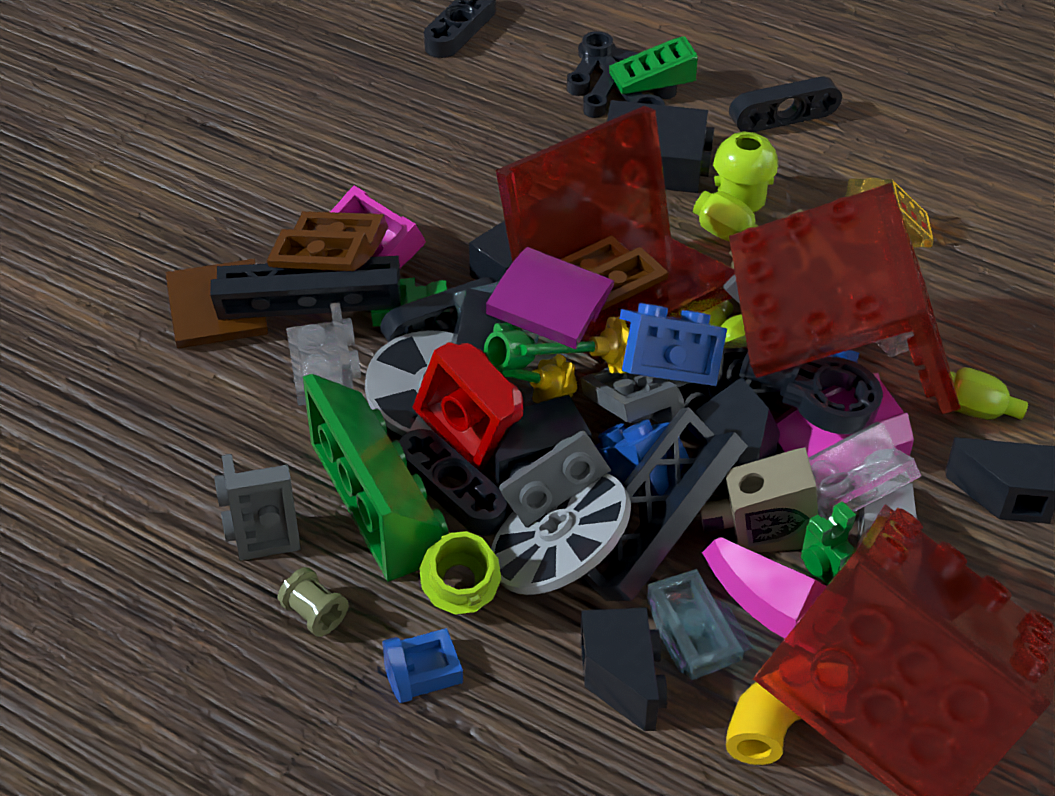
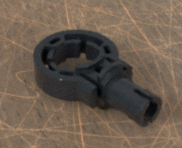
(804, 386)

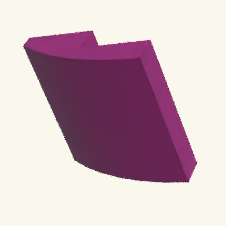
(549, 297)

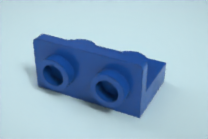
(671, 346)

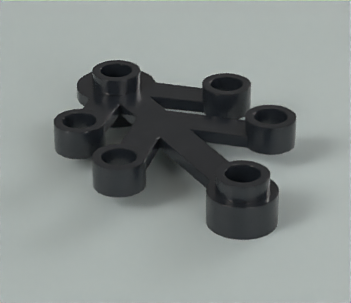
(599, 50)

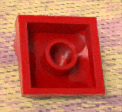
(467, 401)

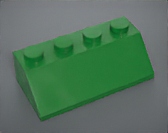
(371, 477)

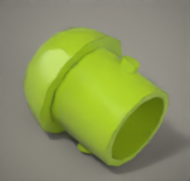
(746, 168)
(457, 550)

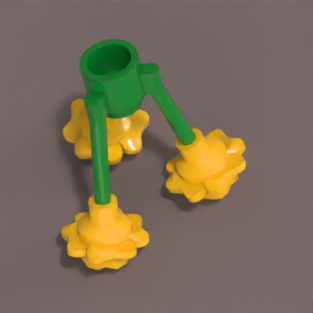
(513, 350)

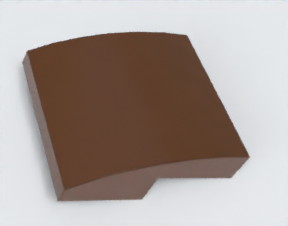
(329, 241)
(630, 270)
(194, 312)

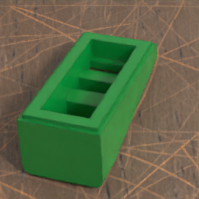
(657, 67)

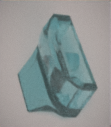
(695, 625)

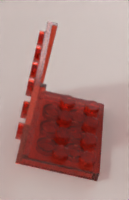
(601, 188)
(836, 284)
(915, 663)

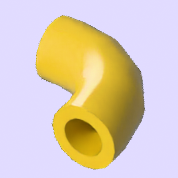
(758, 727)

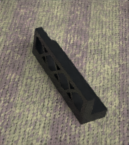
(272, 291)
(674, 510)

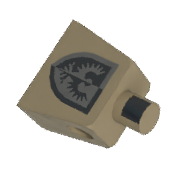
(766, 503)

